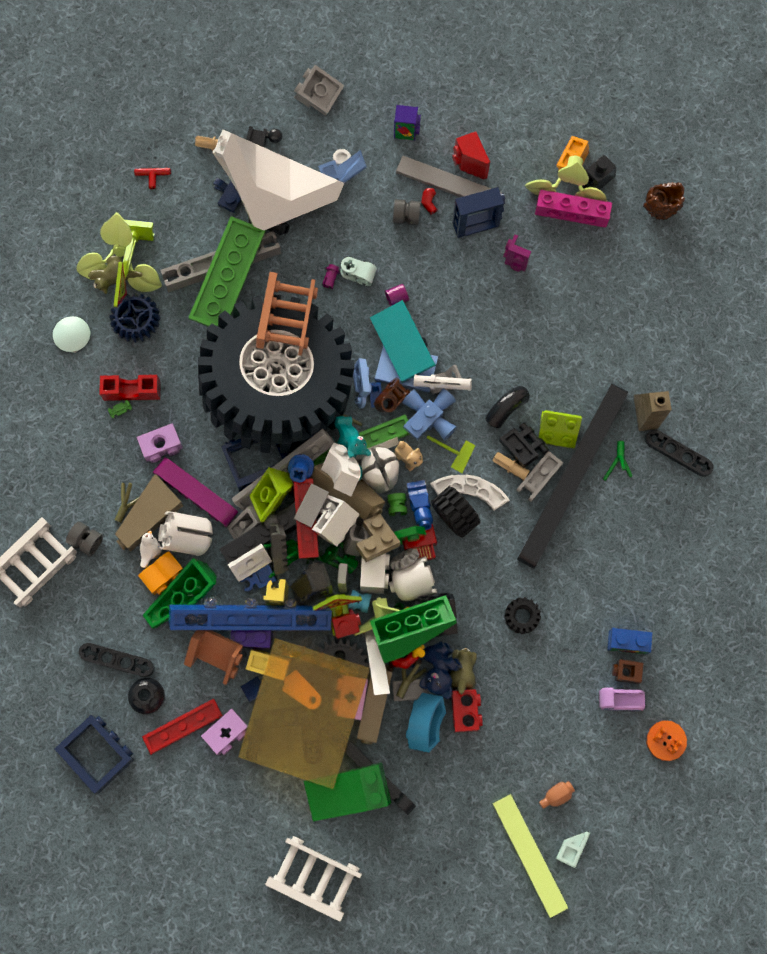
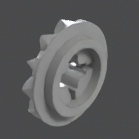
(404, 559)

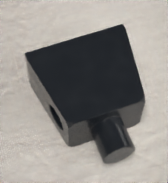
(601, 173)

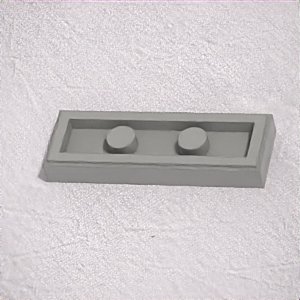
(343, 578)

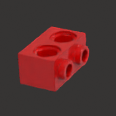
(460, 711)

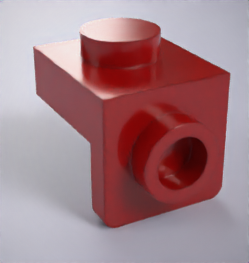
(346, 624)

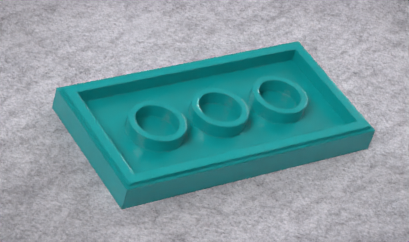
(402, 341)

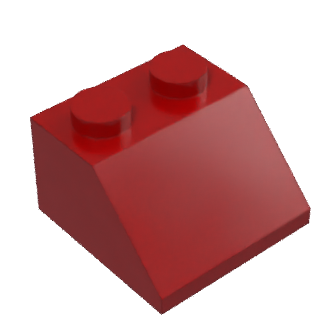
(471, 156)

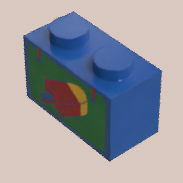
(629, 641)

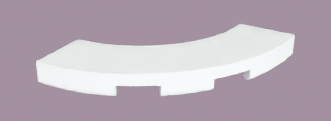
(473, 486)

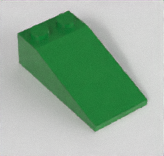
(411, 627)
(353, 793)

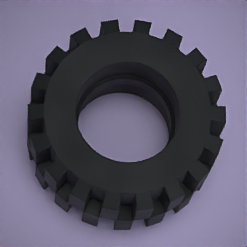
(455, 511)

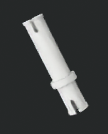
(464, 384)

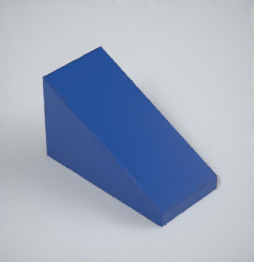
(375, 392)

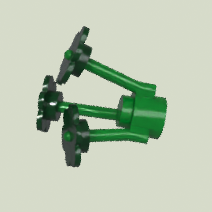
(331, 554)

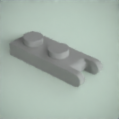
(540, 475)

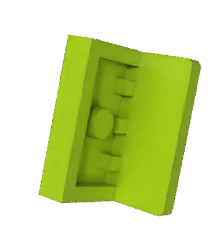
(559, 428)

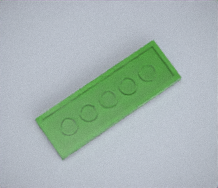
(227, 272)

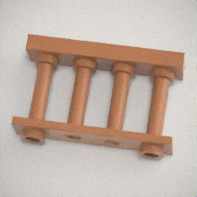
(271, 302)

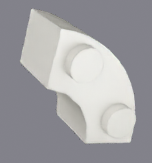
(342, 469)

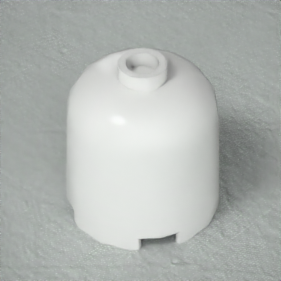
(413, 581)

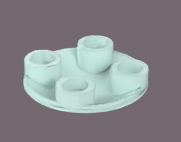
(71, 334)

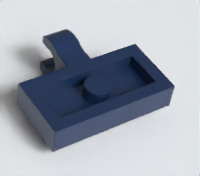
(230, 197)

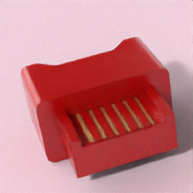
(424, 544)

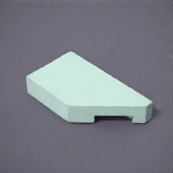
(572, 849)

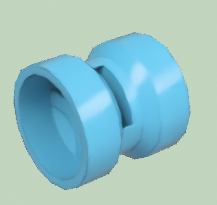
(364, 604)

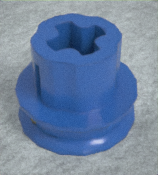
(300, 468)

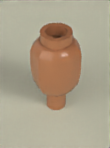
(558, 795)

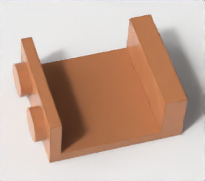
(216, 651)

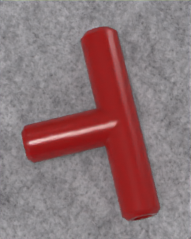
(152, 173)

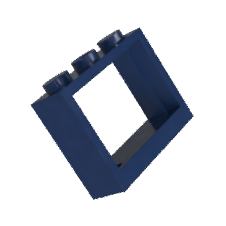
(474, 203)
(233, 446)
(111, 737)

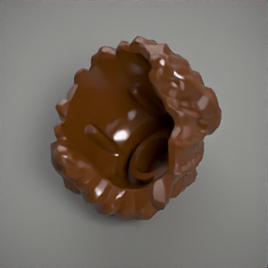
(664, 200)

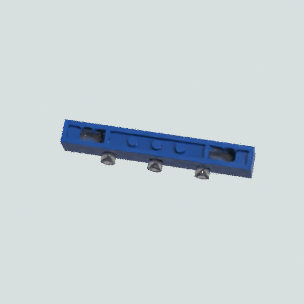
(248, 616)

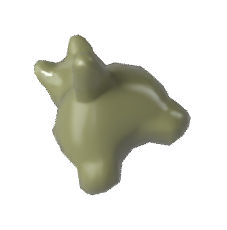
(108, 276)
(464, 677)

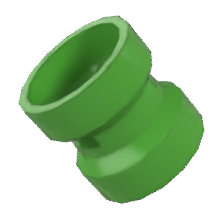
(397, 503)

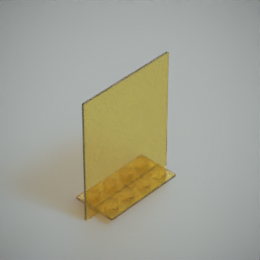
(304, 713)

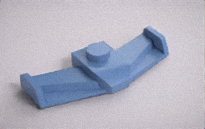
(346, 169)

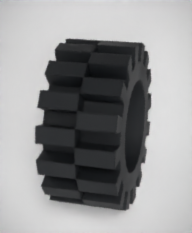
(522, 603)

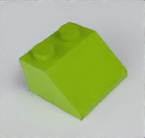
(270, 492)

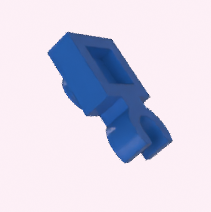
(260, 577)

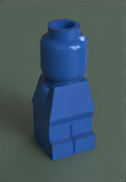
(420, 503)

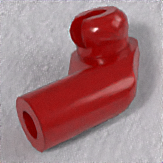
(428, 195)

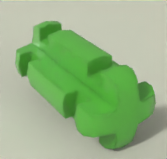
(120, 409)

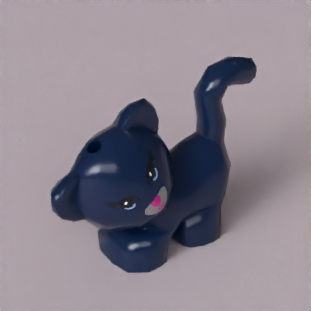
(438, 678)

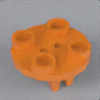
(674, 746)

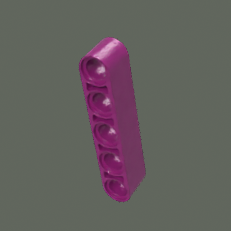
(195, 491)

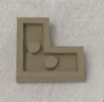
(380, 541)

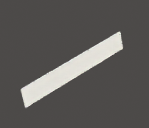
(377, 667)

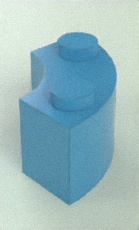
(425, 722)

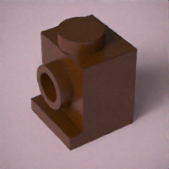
(635, 671)

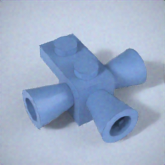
(429, 414)

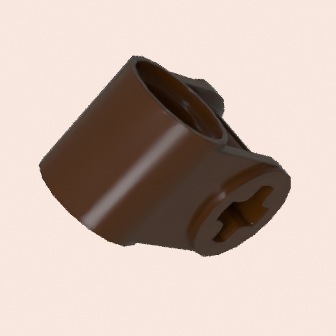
(393, 393)

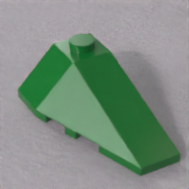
(185, 589)

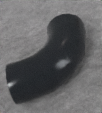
(507, 405)

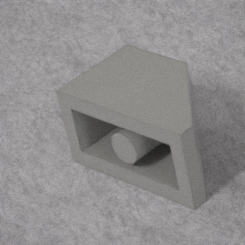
(244, 522)

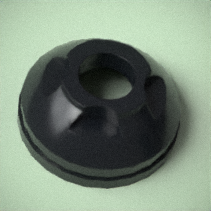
(156, 696)

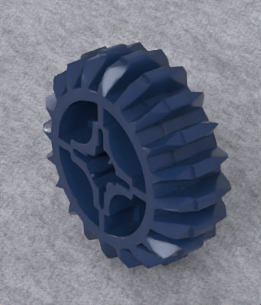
(127, 319)

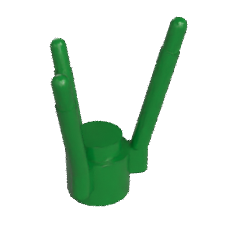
(292, 552)

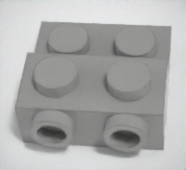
(318, 90)

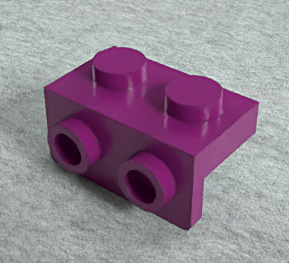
(516, 256)

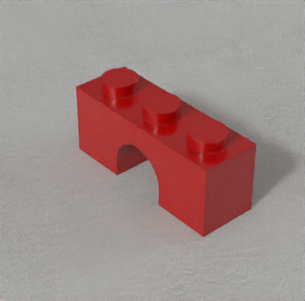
(117, 389)

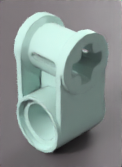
(359, 272)

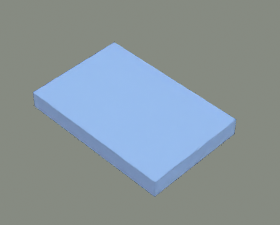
(387, 372)

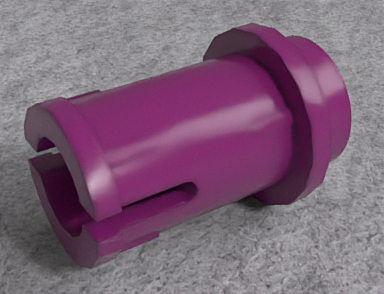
(330, 277)

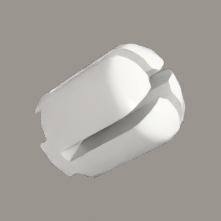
(371, 466)
(185, 534)

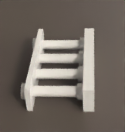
(26, 543)
(315, 900)

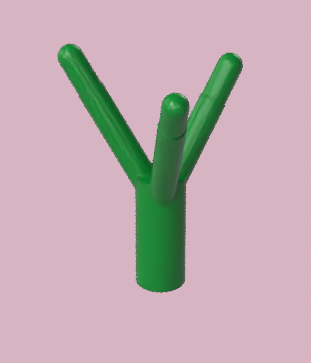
(620, 457)

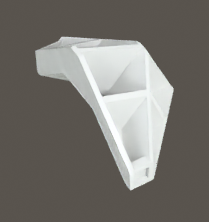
(271, 184)

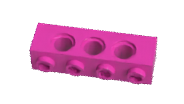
(573, 208)

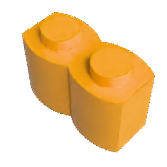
(161, 573)

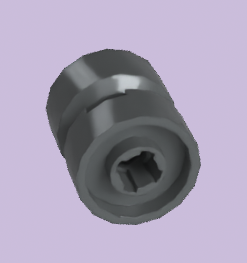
(406, 212)
(84, 538)

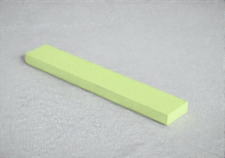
(530, 856)

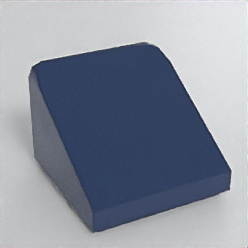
(251, 689)

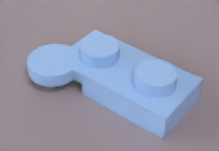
(361, 382)

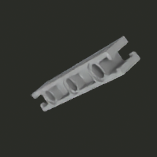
(199, 266)

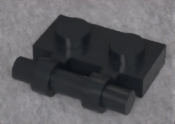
(520, 448)

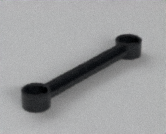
(395, 794)

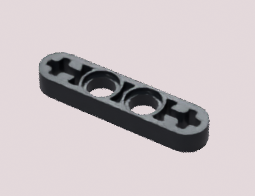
(680, 449)
(115, 663)

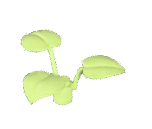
(571, 173)
(119, 234)

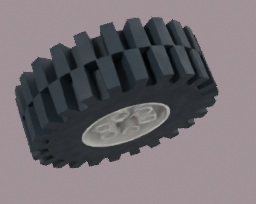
(280, 414)

